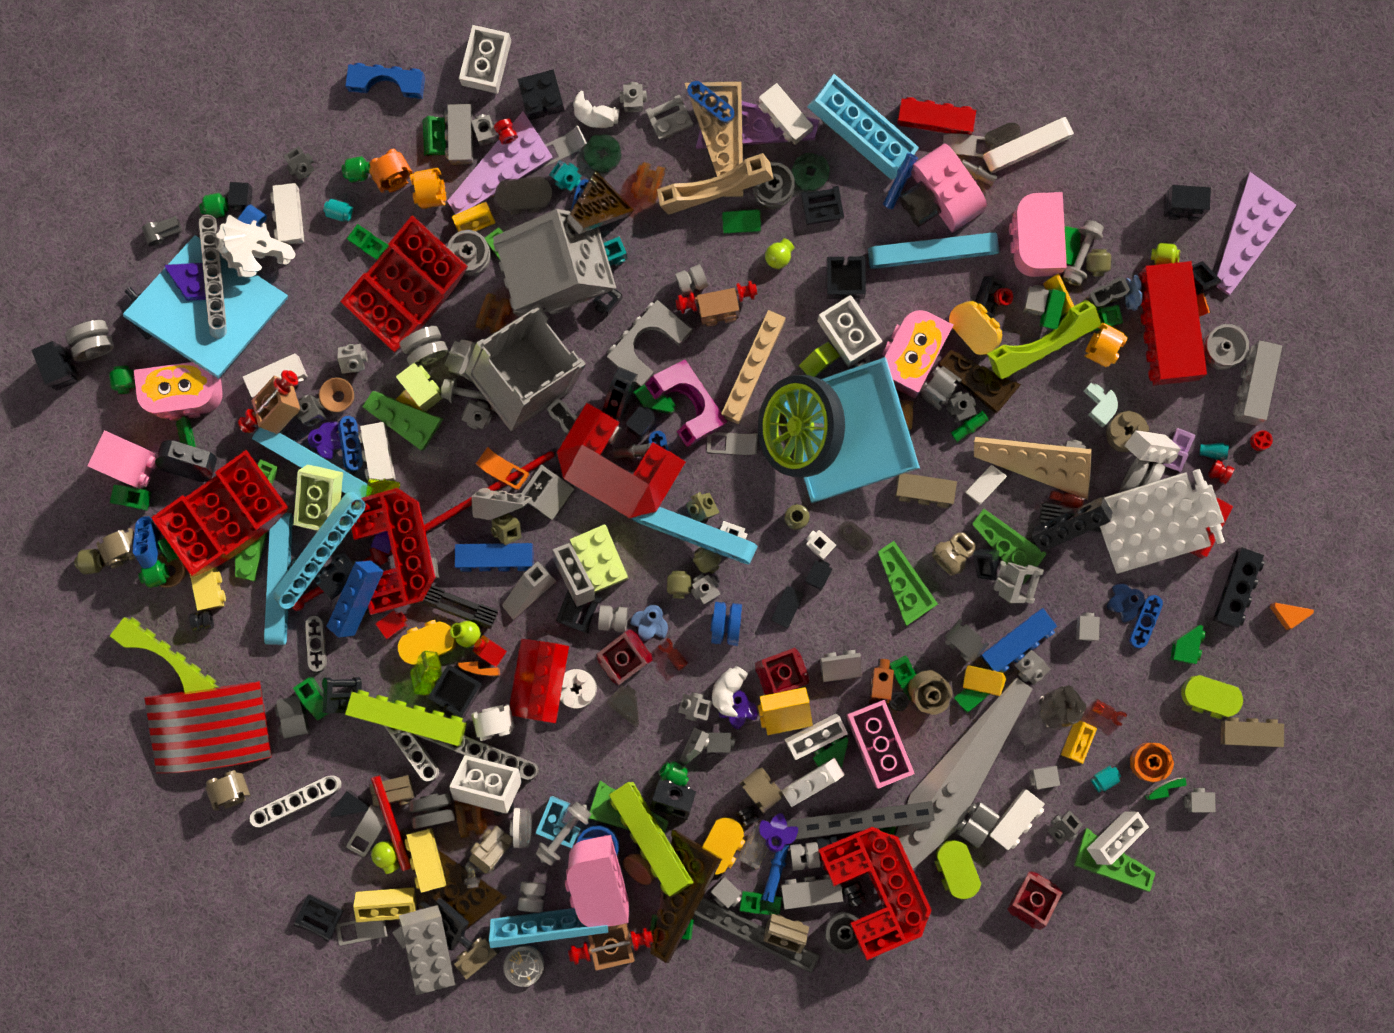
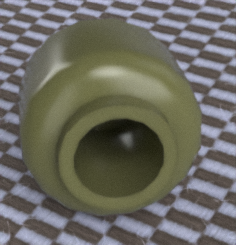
(1098, 262)
(798, 510)
(706, 560)
(89, 561)
(679, 584)

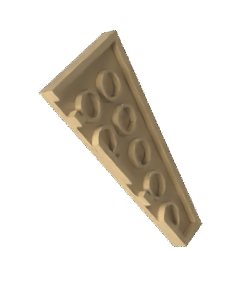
(721, 138)
(1051, 464)

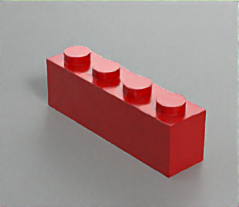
(936, 117)

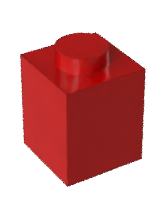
(392, 624)
(489, 650)

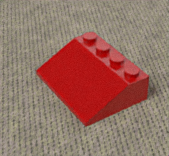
(538, 680)

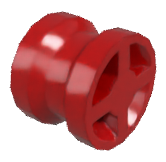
(1264, 438)

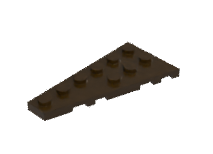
(597, 206)
(468, 902)
(678, 910)

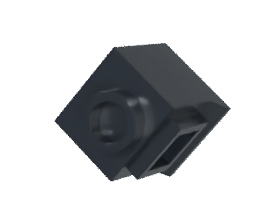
(602, 307)

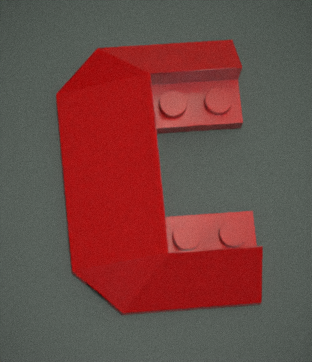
(606, 481)
(414, 570)
(895, 882)

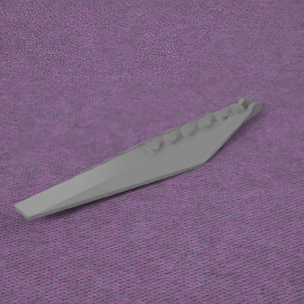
(960, 774)

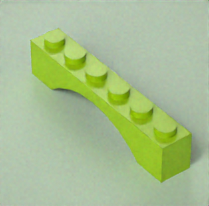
(1077, 322)
(131, 635)

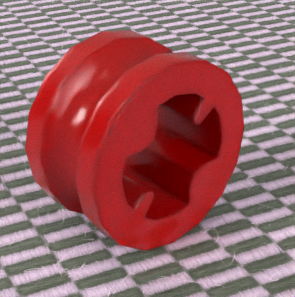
(1006, 300)

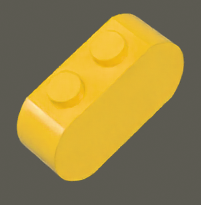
(976, 327)
(432, 637)
(724, 840)

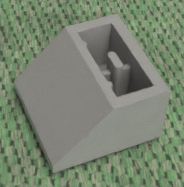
(547, 492)
(841, 667)

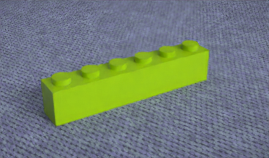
(407, 719)
(651, 839)

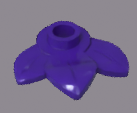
(329, 439)
(744, 710)
(777, 829)

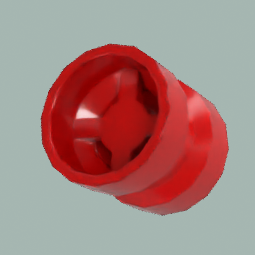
(505, 131)
(1219, 471)

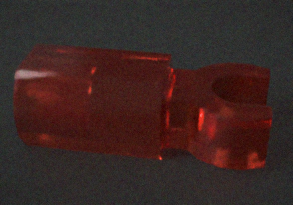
(1067, 499)
(674, 656)
(1107, 711)

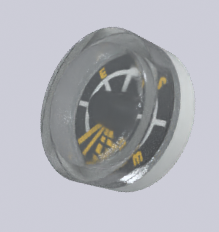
(521, 828)
(523, 966)

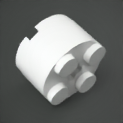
(586, 694)
(493, 721)

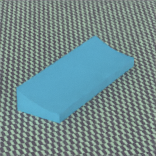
(862, 126)
(539, 927)

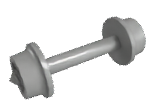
(1091, 230)
(450, 389)
(548, 854)

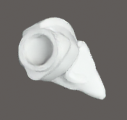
(594, 116)
(725, 687)

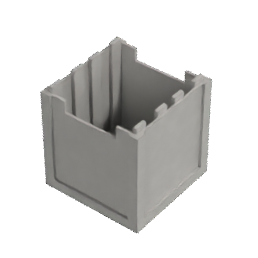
(553, 263)
(523, 368)

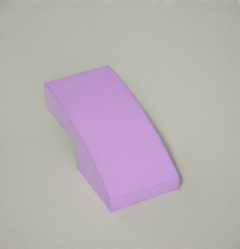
(1183, 440)

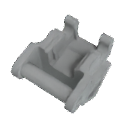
(459, 357)
(1011, 579)

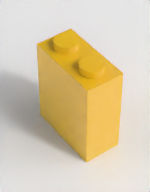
(785, 711)

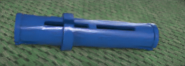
(903, 174)
(775, 873)

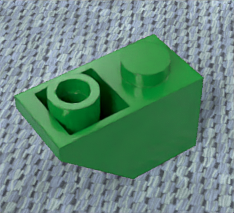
(661, 405)
(130, 497)
(1187, 646)
(311, 697)
(835, 751)

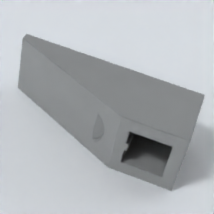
(492, 504)
(528, 589)

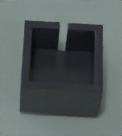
(539, 92)
(1187, 202)
(845, 279)
(55, 365)
(456, 690)

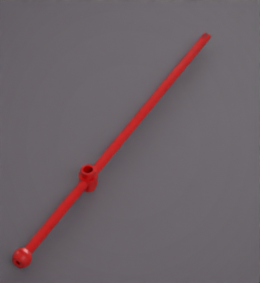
(380, 556)

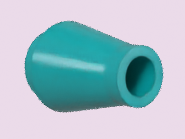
(1215, 451)

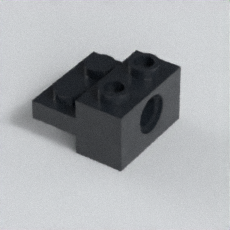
(325, 578)
(679, 808)

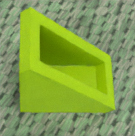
(819, 360)

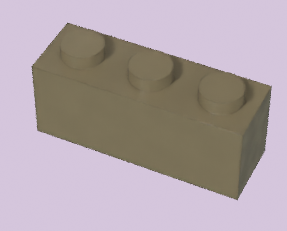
(925, 490)
(1252, 732)

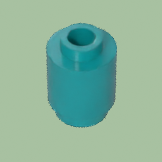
(338, 210)
(1106, 779)

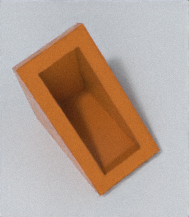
(1290, 615)

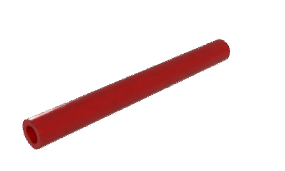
(391, 823)

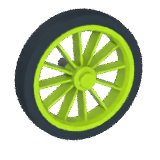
(801, 426)

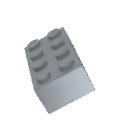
(1257, 383)
(427, 950)

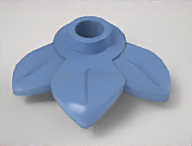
(1134, 296)
(649, 626)

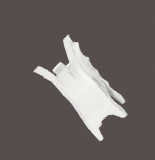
(243, 242)

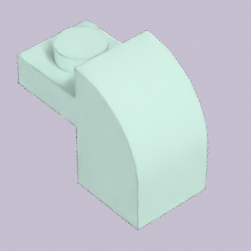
(1106, 404)

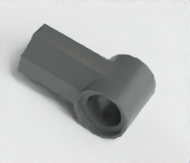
(157, 232)

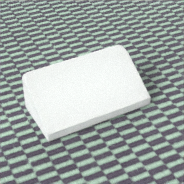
(985, 484)

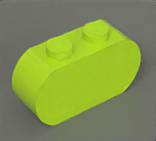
(1211, 696)
(957, 869)

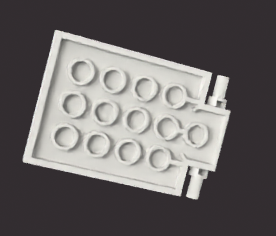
(1161, 521)

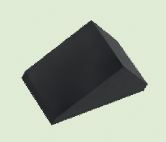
(1204, 278)
(986, 563)
(349, 804)

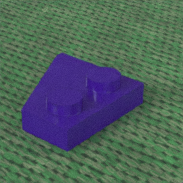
(188, 279)

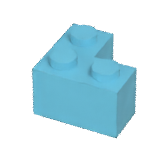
(553, 823)

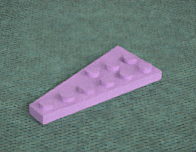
(502, 163)
(1255, 223)

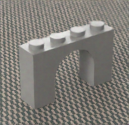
(656, 318)

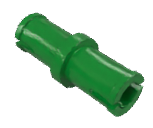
(969, 426)

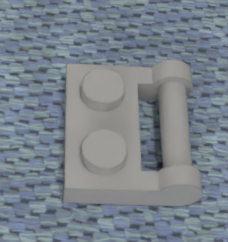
(672, 123)

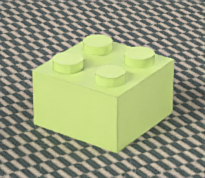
(416, 382)

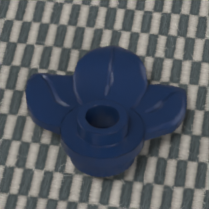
(1122, 602)

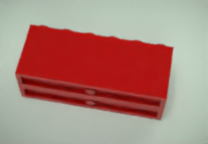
(1171, 324)

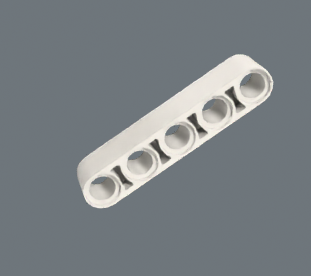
(1028, 145)
(411, 749)
(286, 801)

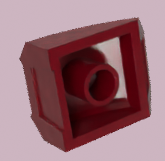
(624, 657)
(782, 672)
(1035, 900)

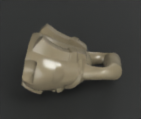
(952, 555)

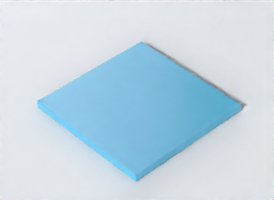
(184, 323)
(875, 433)

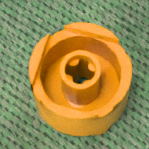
(428, 188)
(1105, 345)

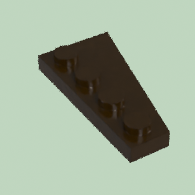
(980, 381)

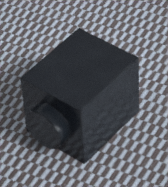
(239, 196)
(818, 574)

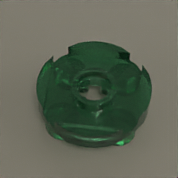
(611, 147)
(811, 161)

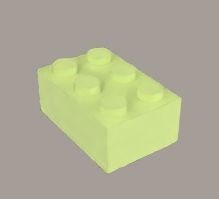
(316, 495)
(599, 558)

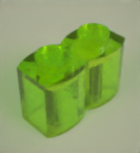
(425, 672)

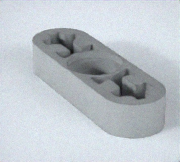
(311, 658)

